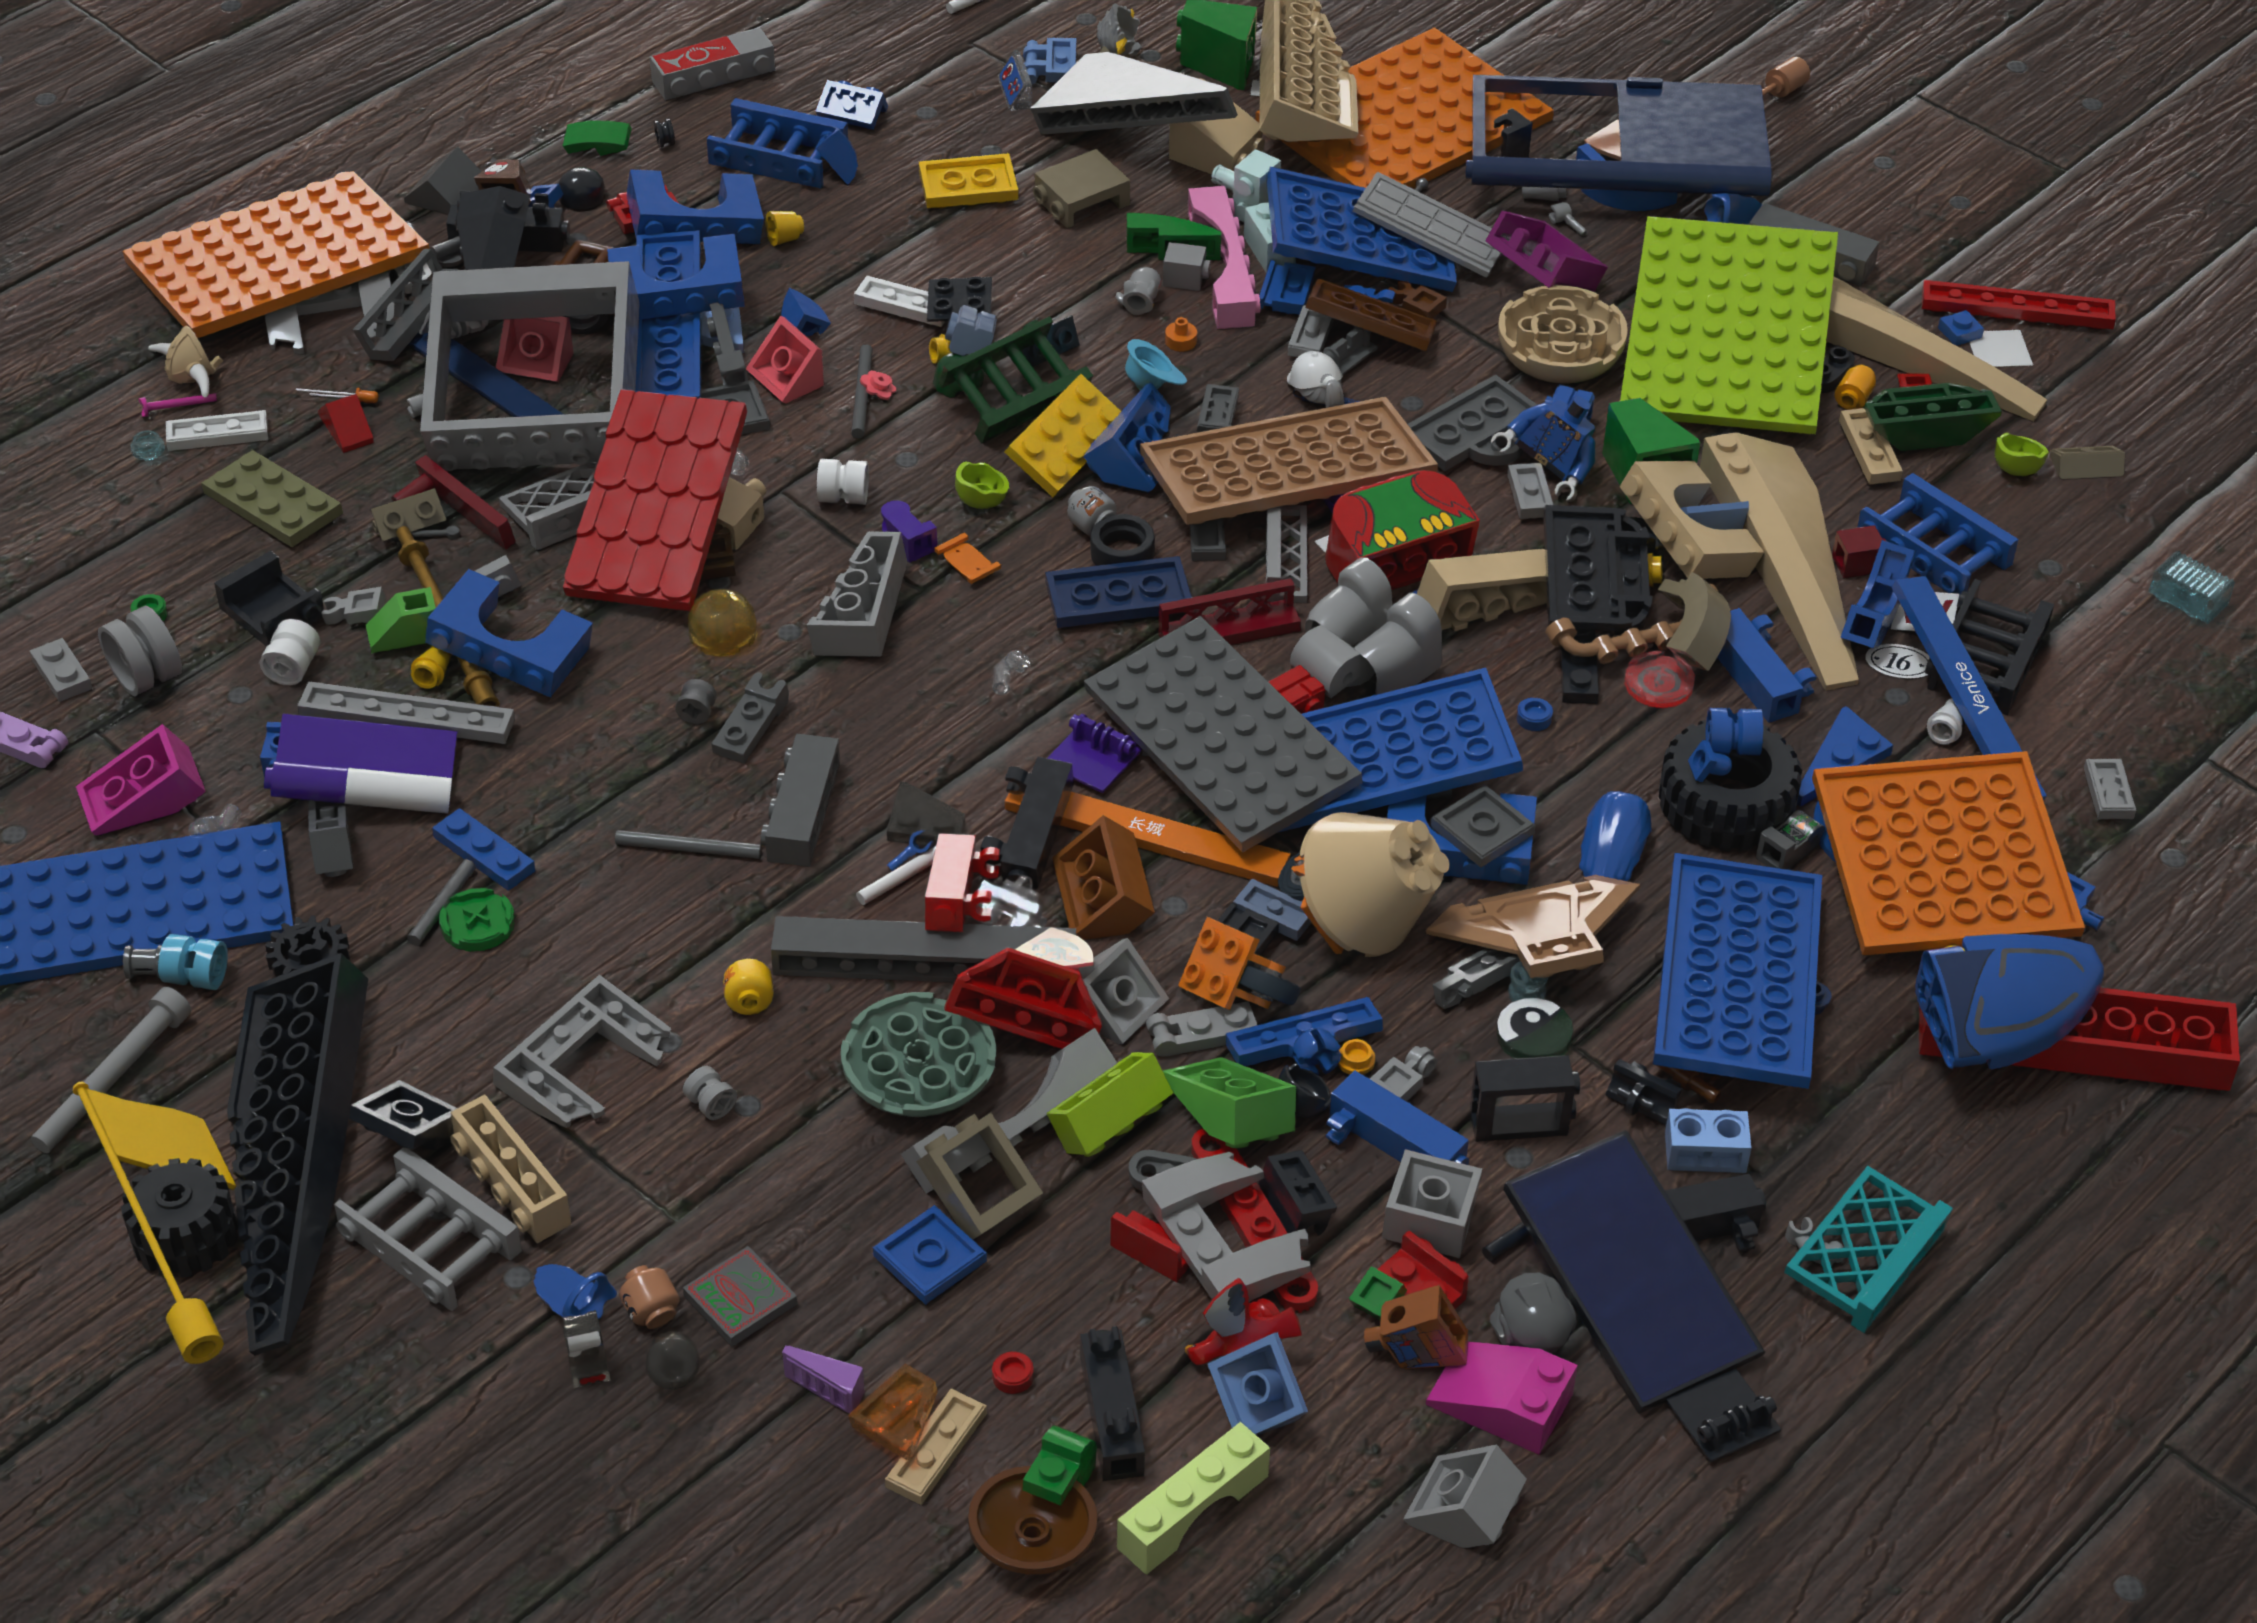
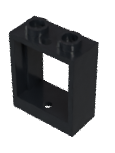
(1518, 1078)

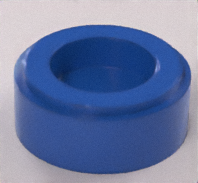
(1534, 714)

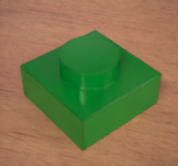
(1375, 1291)

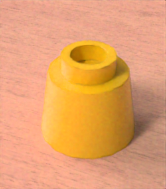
(783, 226)

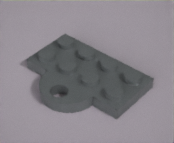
(1468, 423)

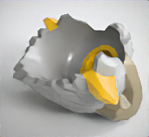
(1117, 32)

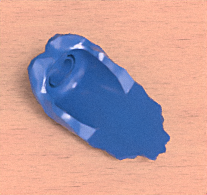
(1615, 835)

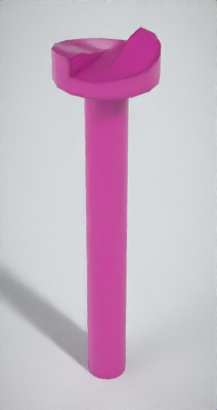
(174, 402)

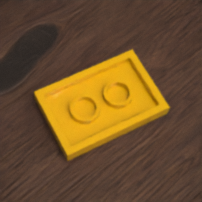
(968, 180)

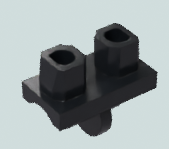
(1643, 1091)

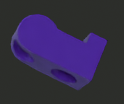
(917, 537)

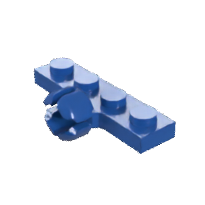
(1307, 1037)

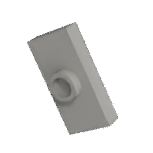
(2109, 789)

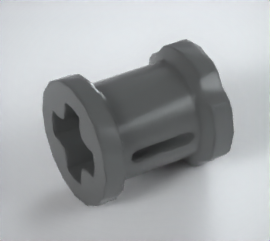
(140, 961)

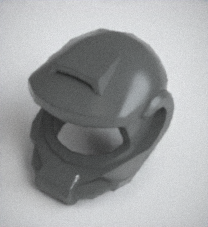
(1533, 1313)

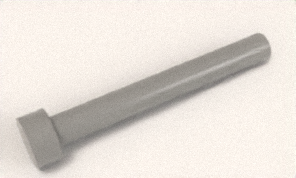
(167, 1009)

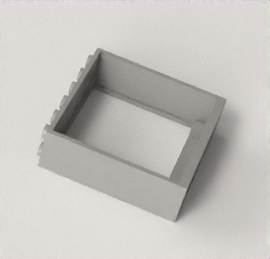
(519, 295)

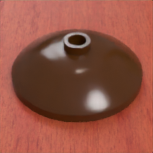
(1006, 1516)

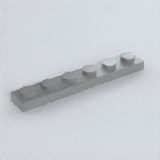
(373, 706)

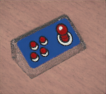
(1016, 83)

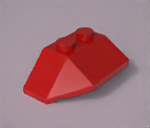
(1026, 998)

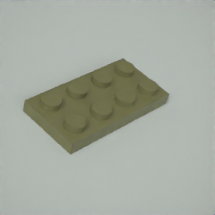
(272, 498)

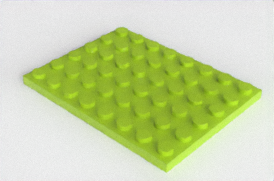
(1731, 323)

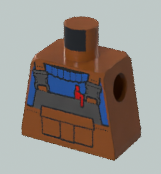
(1420, 1331)

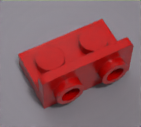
(1423, 1267)

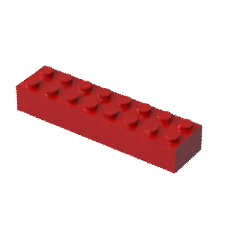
(2142, 1040)

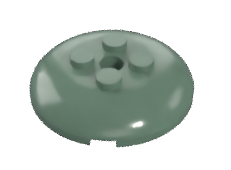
(917, 1056)

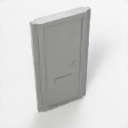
(1428, 223)

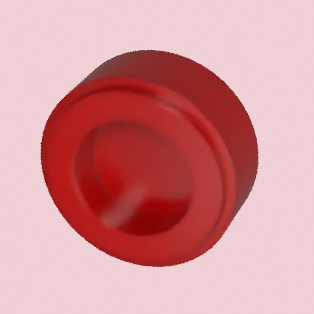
(1012, 1372)

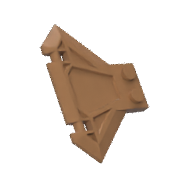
(1545, 925)

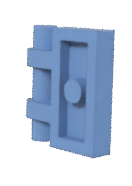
(1057, 57)

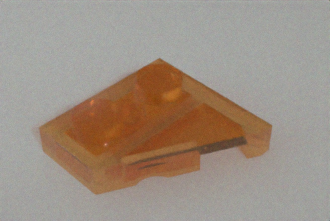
(897, 1411)

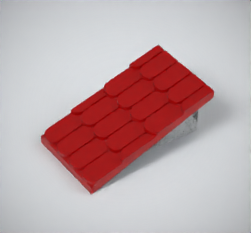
(655, 500)

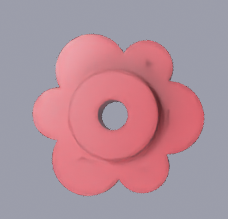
(878, 384)

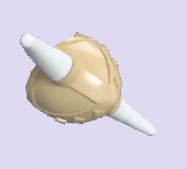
(187, 360)

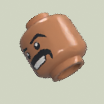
(649, 1297)

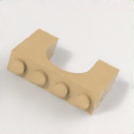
(1660, 492)

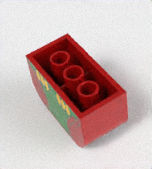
(1401, 526)

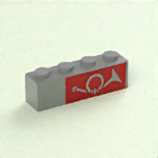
(712, 63)

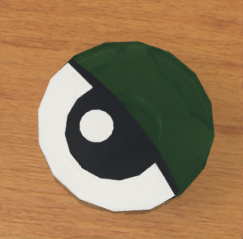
(1534, 1029)

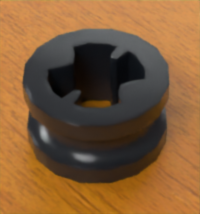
(664, 133)

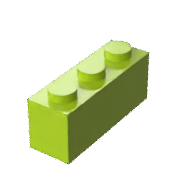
(1110, 1104)

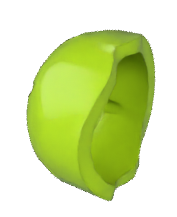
(2019, 454)
(980, 485)

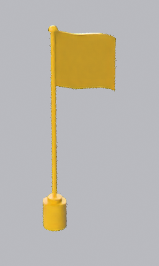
(149, 1136)

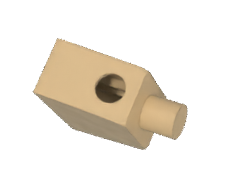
(741, 510)

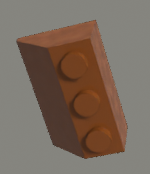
(1103, 881)

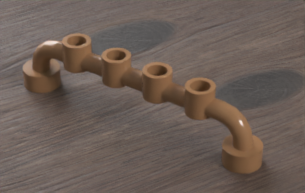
(1605, 648)

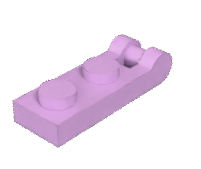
(29, 741)

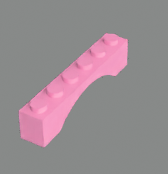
(1234, 291)

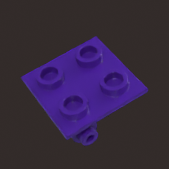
(1095, 752)

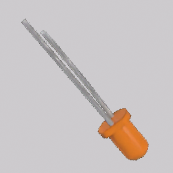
(363, 395)

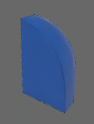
(839, 154)
(804, 313)

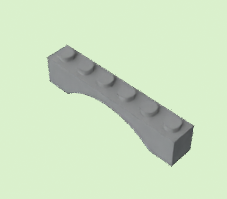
(1066, 1074)

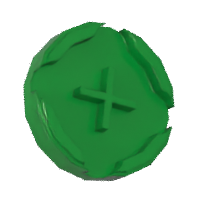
(477, 920)

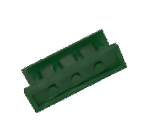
(1018, 407)

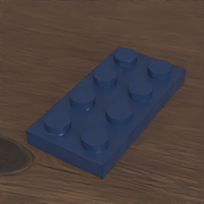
(1115, 591)

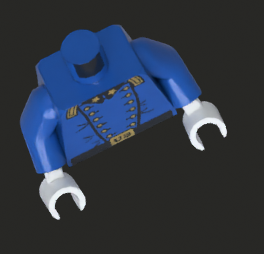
(1557, 439)

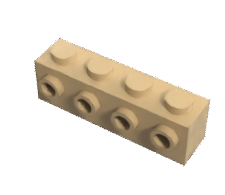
(510, 1169)

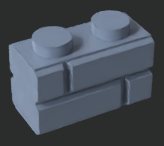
(970, 330)

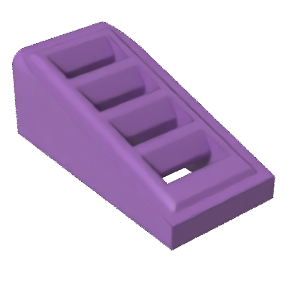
(826, 1377)

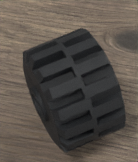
(187, 1214)

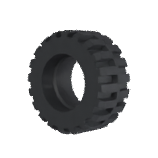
(1727, 815)

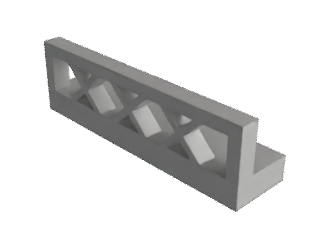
(1275, 547)

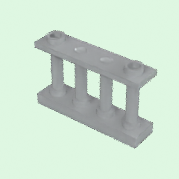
(438, 1195)

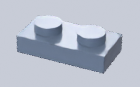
(1276, 906)

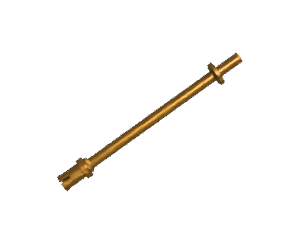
(413, 554)

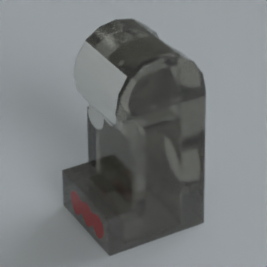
(585, 1349)

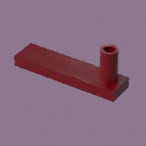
(460, 499)

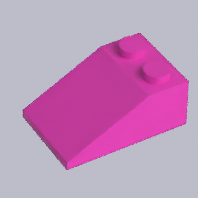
(141, 783)
(1507, 1392)

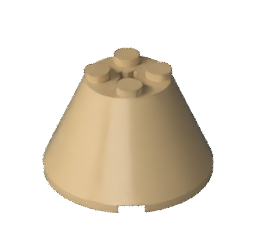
(1369, 878)

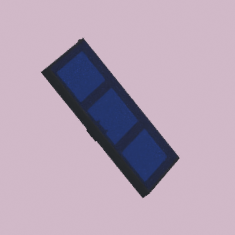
(1633, 1270)

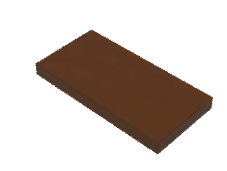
(1371, 314)

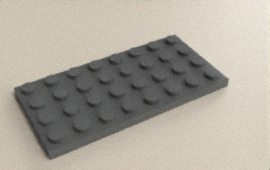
(1223, 733)

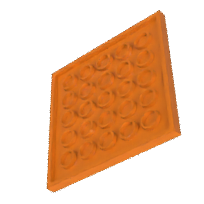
(1945, 851)

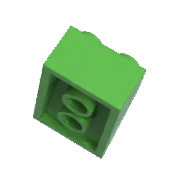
(1234, 1100)

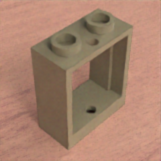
(953, 1194)

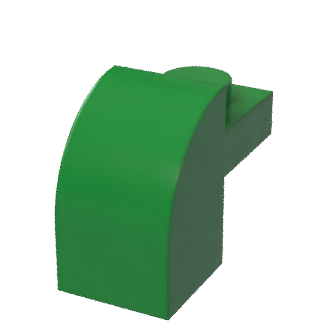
(1059, 1464)

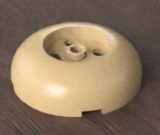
(1562, 334)

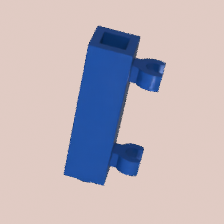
(1761, 670)
(1389, 1122)

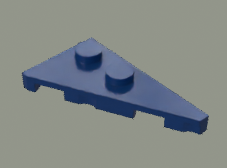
(1847, 744)

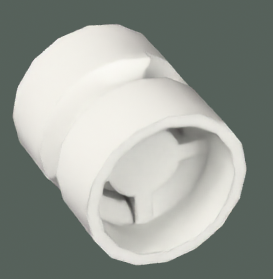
(842, 481)
(290, 652)

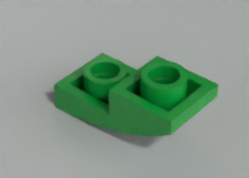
(604, 136)

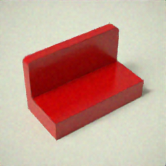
(1148, 1244)

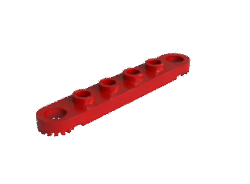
(1256, 1222)

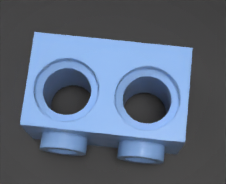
(1707, 1140)

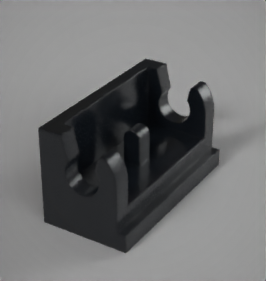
(1515, 134)
(1296, 1192)

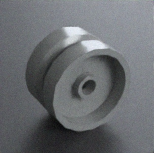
(140, 650)

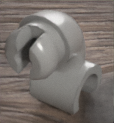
(1799, 1237)

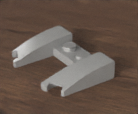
(284, 323)
(600, 1007)
(1177, 1203)

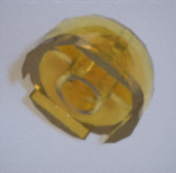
(722, 622)

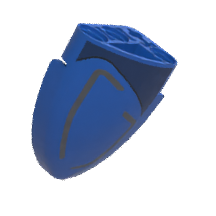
(2005, 995)

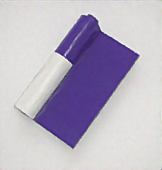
(363, 764)

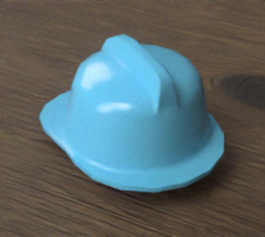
(1150, 364)

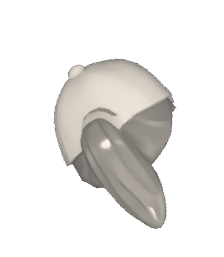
(1317, 378)

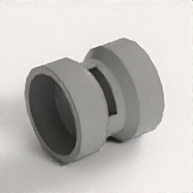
(708, 1091)

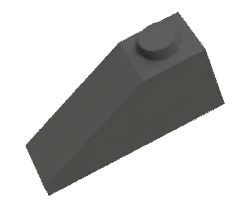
(330, 838)

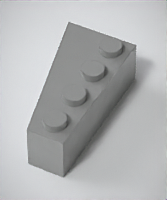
(864, 600)

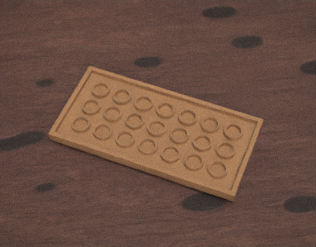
(1285, 459)

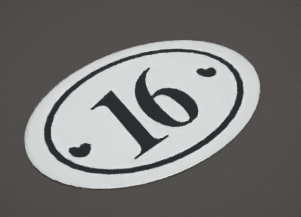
(1898, 661)

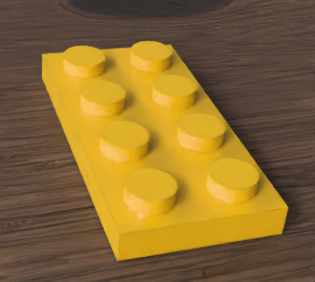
(1059, 437)

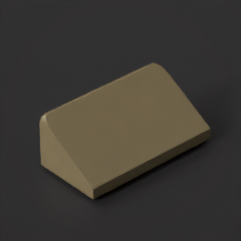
(2088, 462)

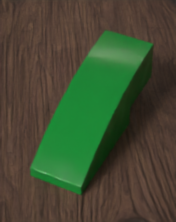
(1153, 233)

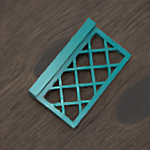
(1901, 1257)

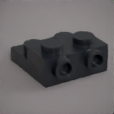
(406, 1116)

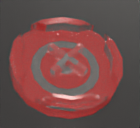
(1659, 679)

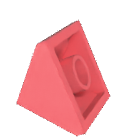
(535, 347)
(787, 362)

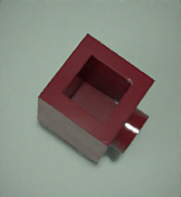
(1856, 550)

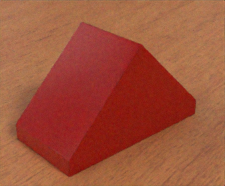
(347, 423)

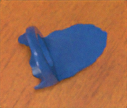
(1731, 208)
(571, 1293)

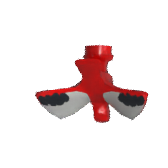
(1240, 1323)

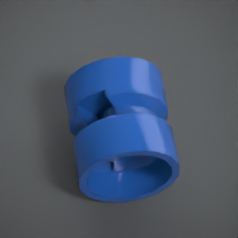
(1735, 731)

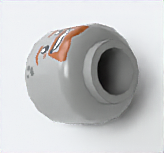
(1089, 507)

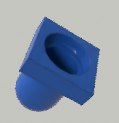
(1705, 762)

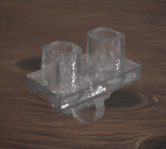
(1016, 901)

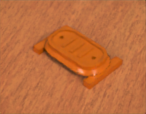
(967, 559)

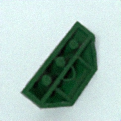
(1931, 415)

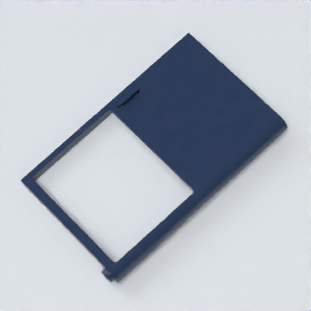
(1669, 133)

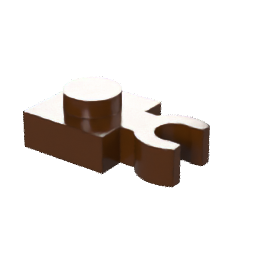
(1419, 300)

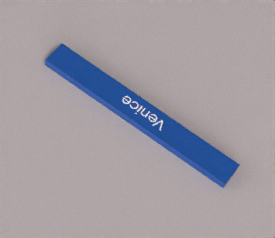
(1956, 667)

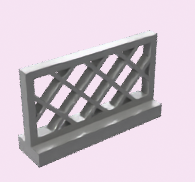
(559, 520)

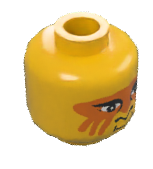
(748, 983)

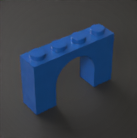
(657, 213)
(714, 283)
(534, 663)
(1509, 867)

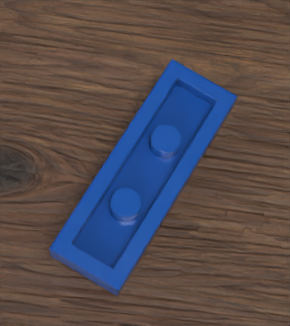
(484, 848)

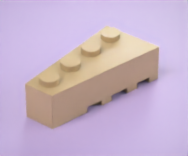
(1484, 586)

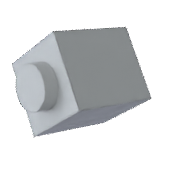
(1185, 266)

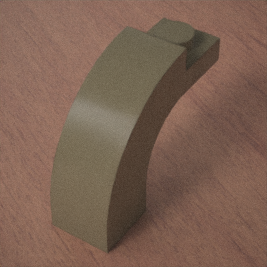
(1704, 620)

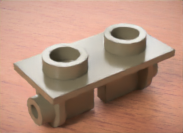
(413, 512)

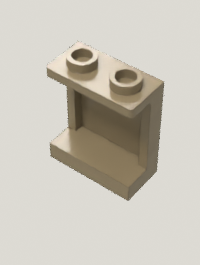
(1080, 184)

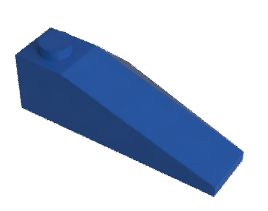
(1117, 449)

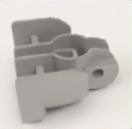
(1363, 634)

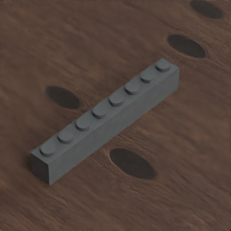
(887, 948)

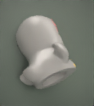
(1140, 291)

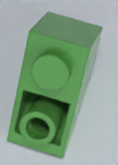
(401, 621)

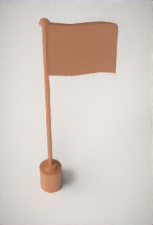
(1779, 82)

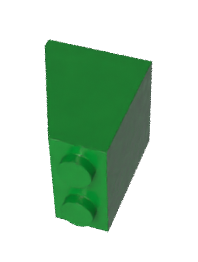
(1218, 40)
(1643, 433)

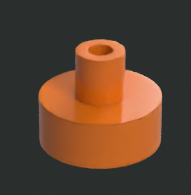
(1181, 335)

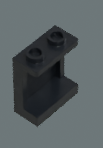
(263, 597)

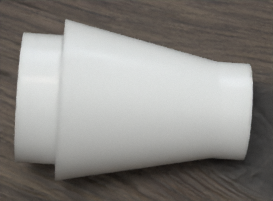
(1945, 724)

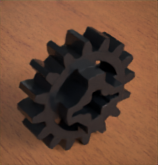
(304, 945)

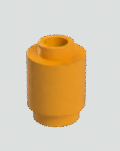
(1855, 387)

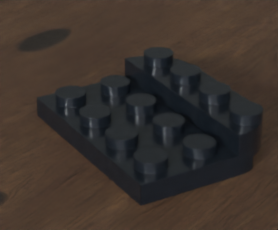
(1596, 568)

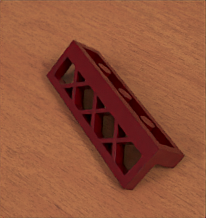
(1254, 622)

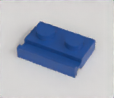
(1287, 287)

